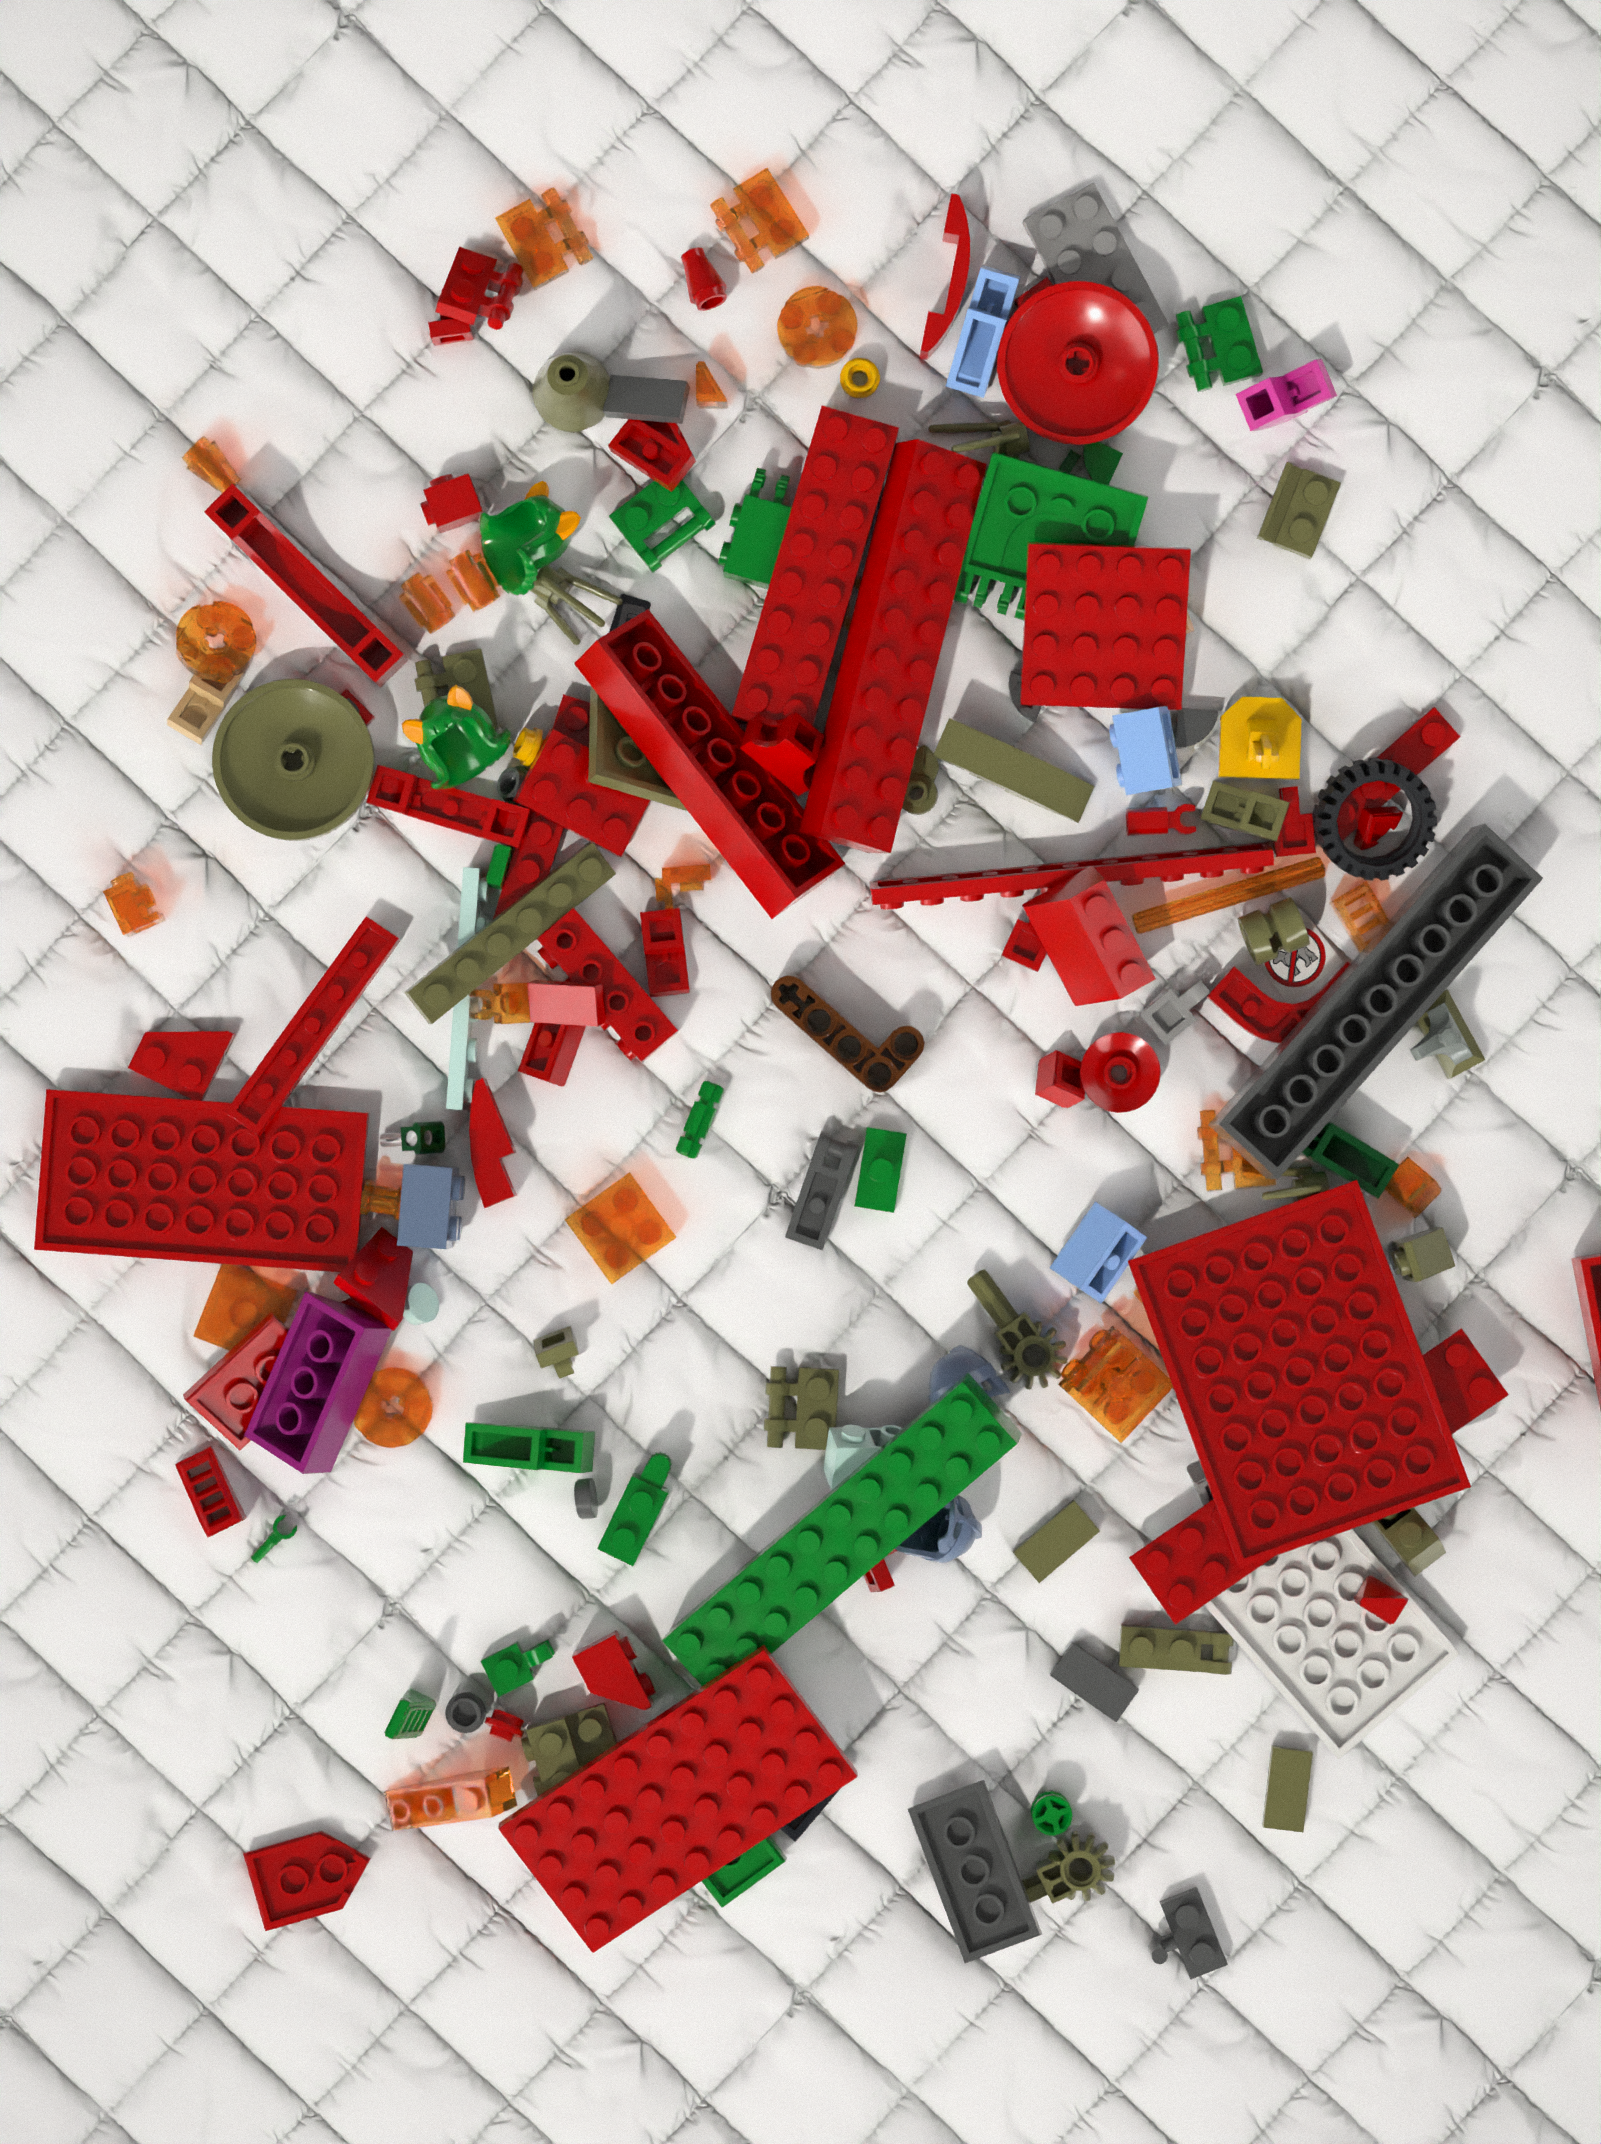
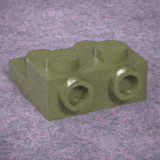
(567, 1743)

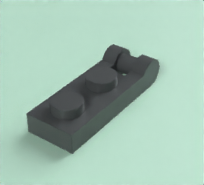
(821, 1192)

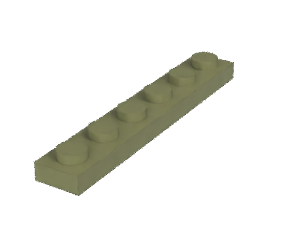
(509, 933)

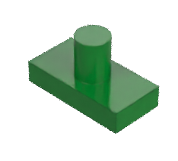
(880, 1170)

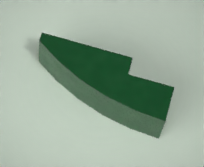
(1351, 1159)

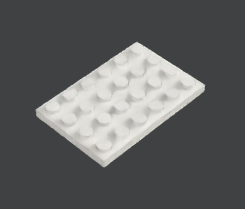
(1324, 1649)

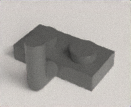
(1190, 1934)

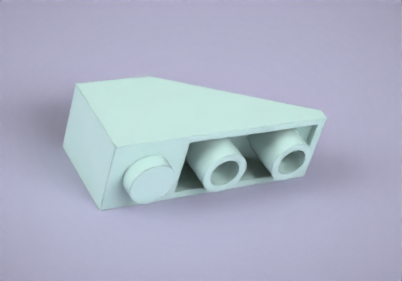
(851, 1447)

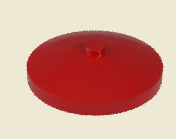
(1078, 362)

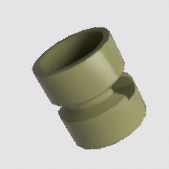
(1273, 931)

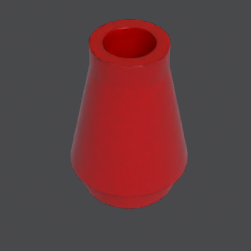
(703, 281)

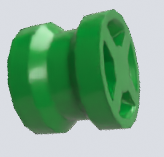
(1054, 1820)

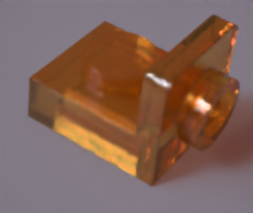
(688, 877)

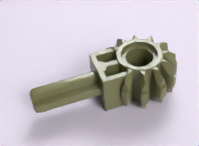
(1016, 1332)
(1058, 1879)

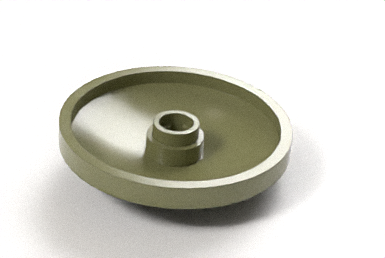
(293, 760)

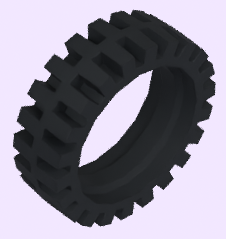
(1410, 848)

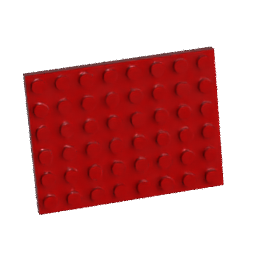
(1298, 1374)

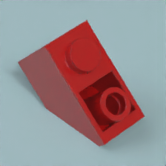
(611, 1673)

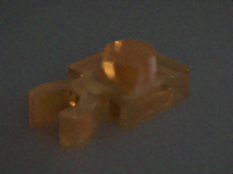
(506, 1003)

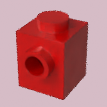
(451, 502)

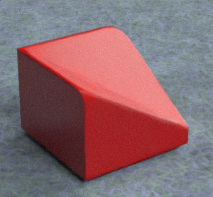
(1059, 1079)
(1380, 1599)

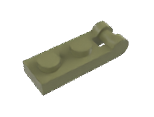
(1174, 1649)

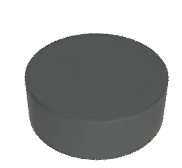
(586, 1498)

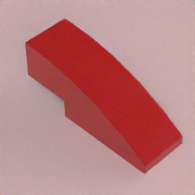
(488, 1146)

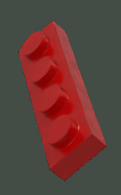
(1413, 750)

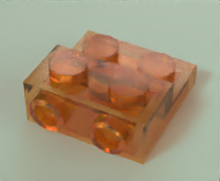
(1115, 1382)

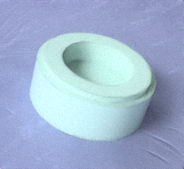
(420, 1304)

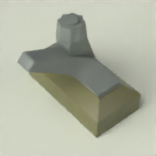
(1447, 1038)

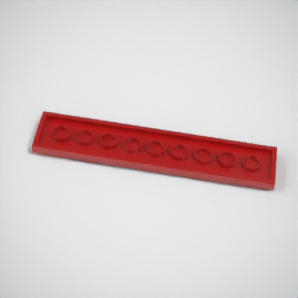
(1195, 1558)

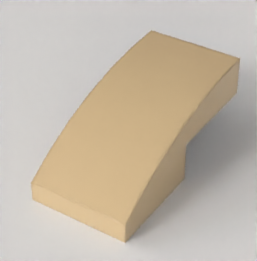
(202, 707)

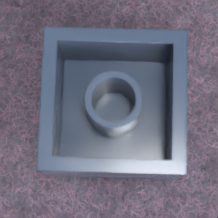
(430, 1206)

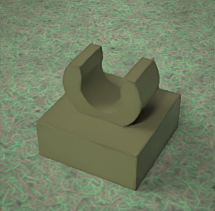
(557, 1350)

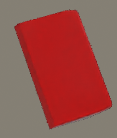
(551, 1052)

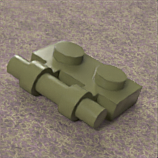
(461, 669)
(815, 1406)

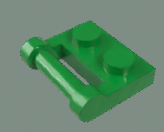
(653, 510)

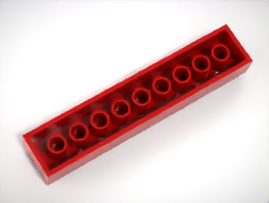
(893, 647)

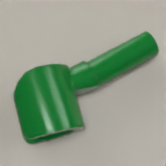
(273, 1539)

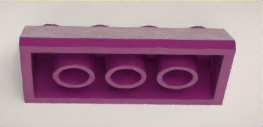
(317, 1383)

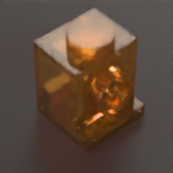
(132, 905)

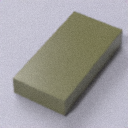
(1056, 1541)
(1287, 1789)

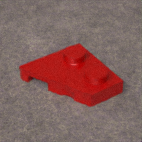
(654, 450)
(182, 1059)
(379, 1278)

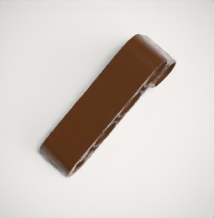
(842, 1028)

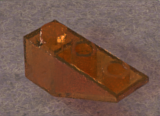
(451, 1799)

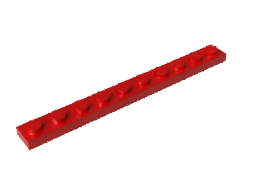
(1014, 880)

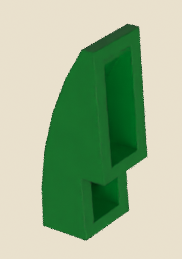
(529, 1447)

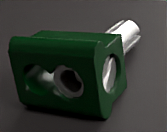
(420, 1138)

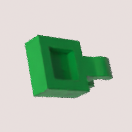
(512, 1667)

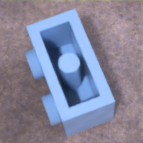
(1145, 750)
(1095, 1251)

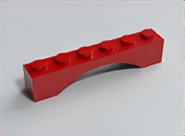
(306, 585)

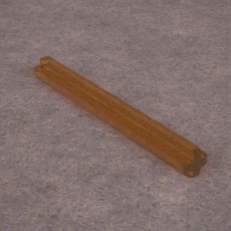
(1228, 895)

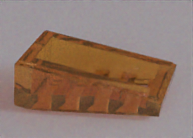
(1339, 906)

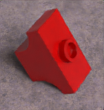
(784, 748)

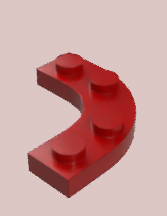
(1257, 1011)

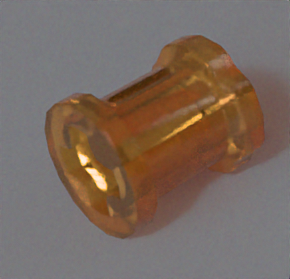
(381, 1199)

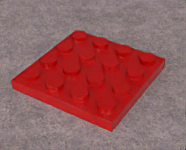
(1104, 625)

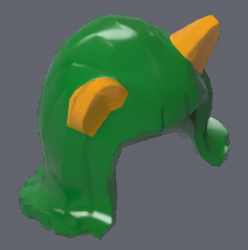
(526, 538)
(456, 738)

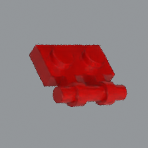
(466, 288)

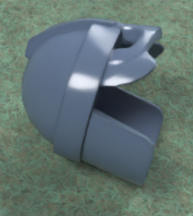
(956, 1365)
(945, 1534)

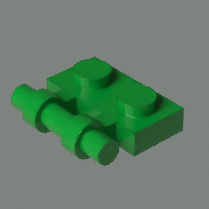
(1231, 343)

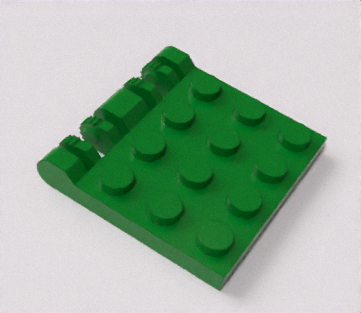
(1038, 504)

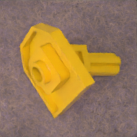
(1260, 740)

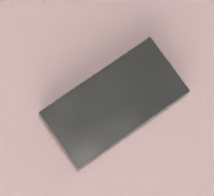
(646, 399)
(1094, 1681)

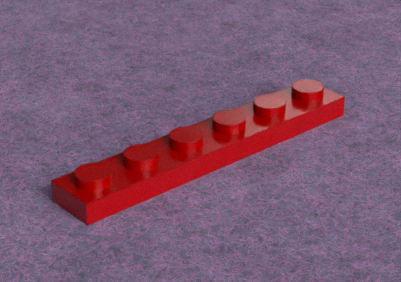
(542, 836)
(312, 1026)

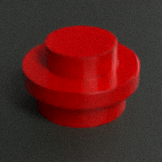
(504, 1725)

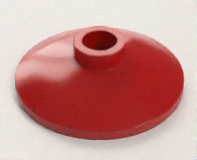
(1141, 1072)

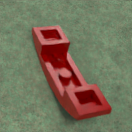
(955, 232)
(448, 807)

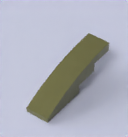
(1013, 770)

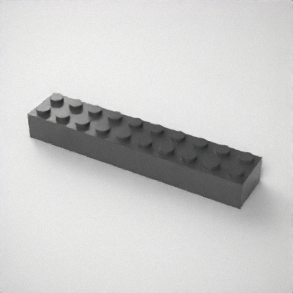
(1375, 1001)

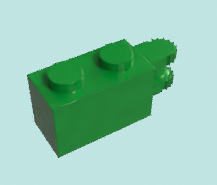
(757, 534)
(637, 1511)

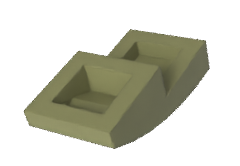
(1244, 811)

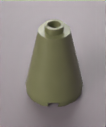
(571, 391)

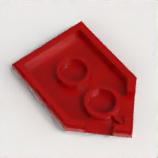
(303, 1877)

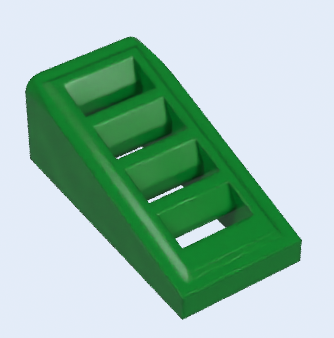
(410, 1716)

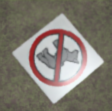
(1300, 970)

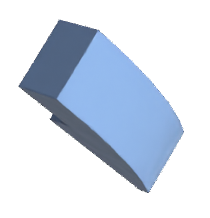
(983, 331)

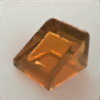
(707, 390)
(1412, 1187)

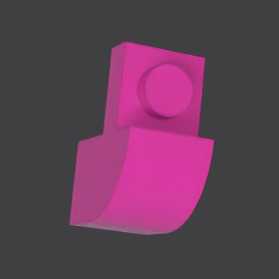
(1286, 396)

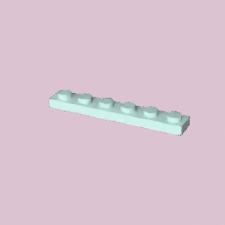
(463, 1047)

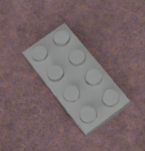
(1084, 244)

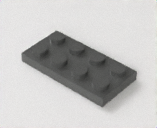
(974, 1871)

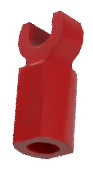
(1157, 820)

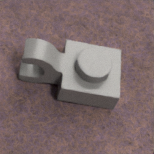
(1171, 1014)

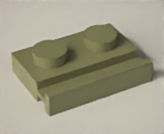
(1298, 510)

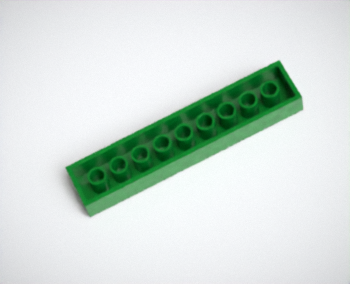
(846, 1532)

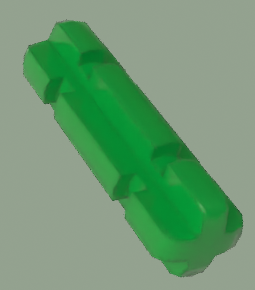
(700, 1119)

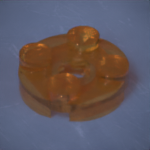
(827, 307)
(218, 663)
(404, 1427)

